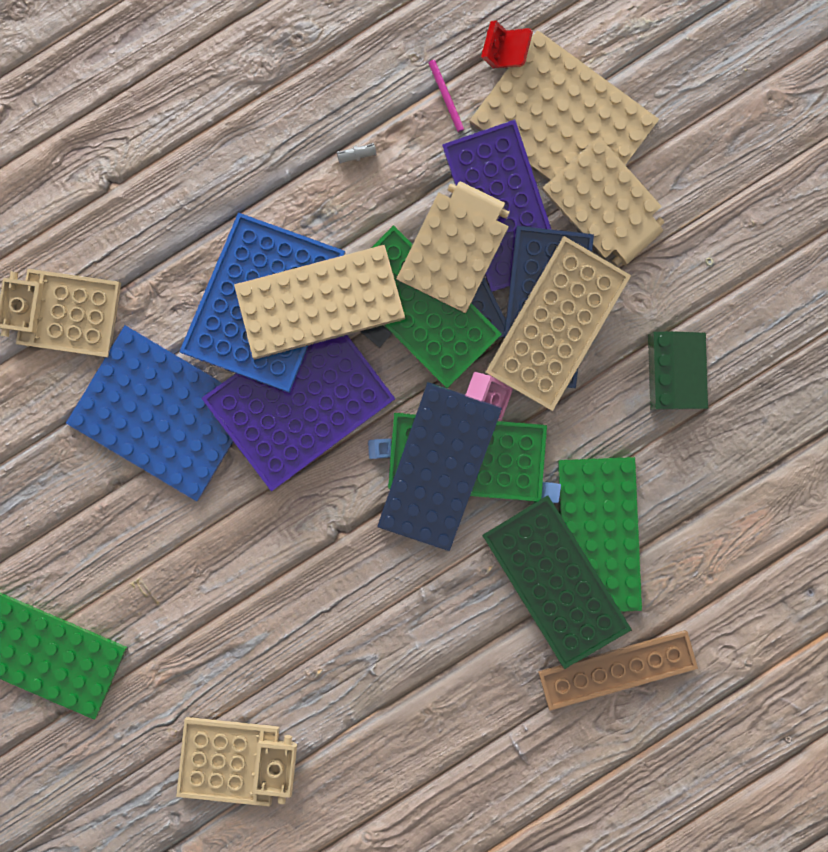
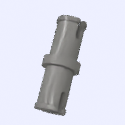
(356, 153)

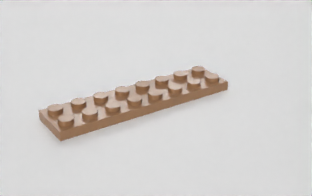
(618, 670)

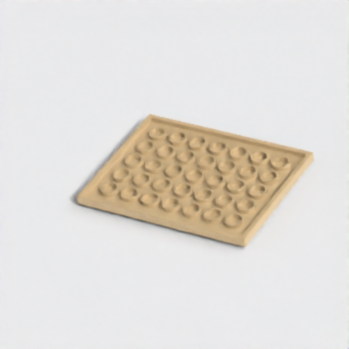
(563, 109)

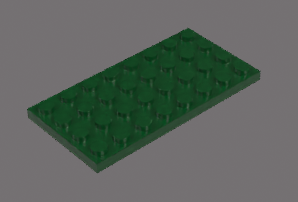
(556, 582)

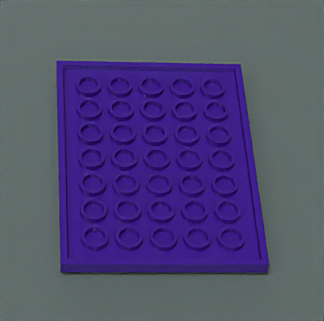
(290, 430)

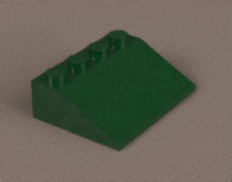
(677, 370)

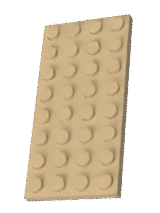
(319, 302)
(558, 323)

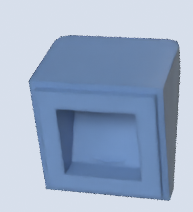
(379, 448)
(552, 490)

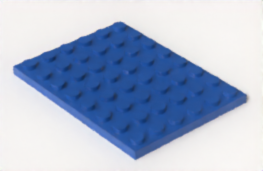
(218, 328)
(152, 413)

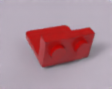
(506, 47)

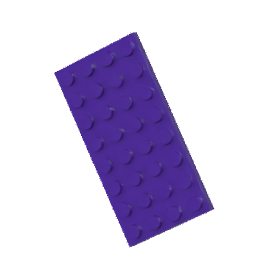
(499, 166)

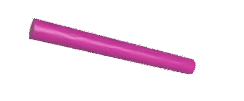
(446, 96)

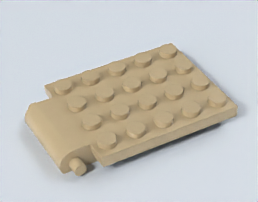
(606, 201)
(455, 246)
(60, 311)
(235, 762)

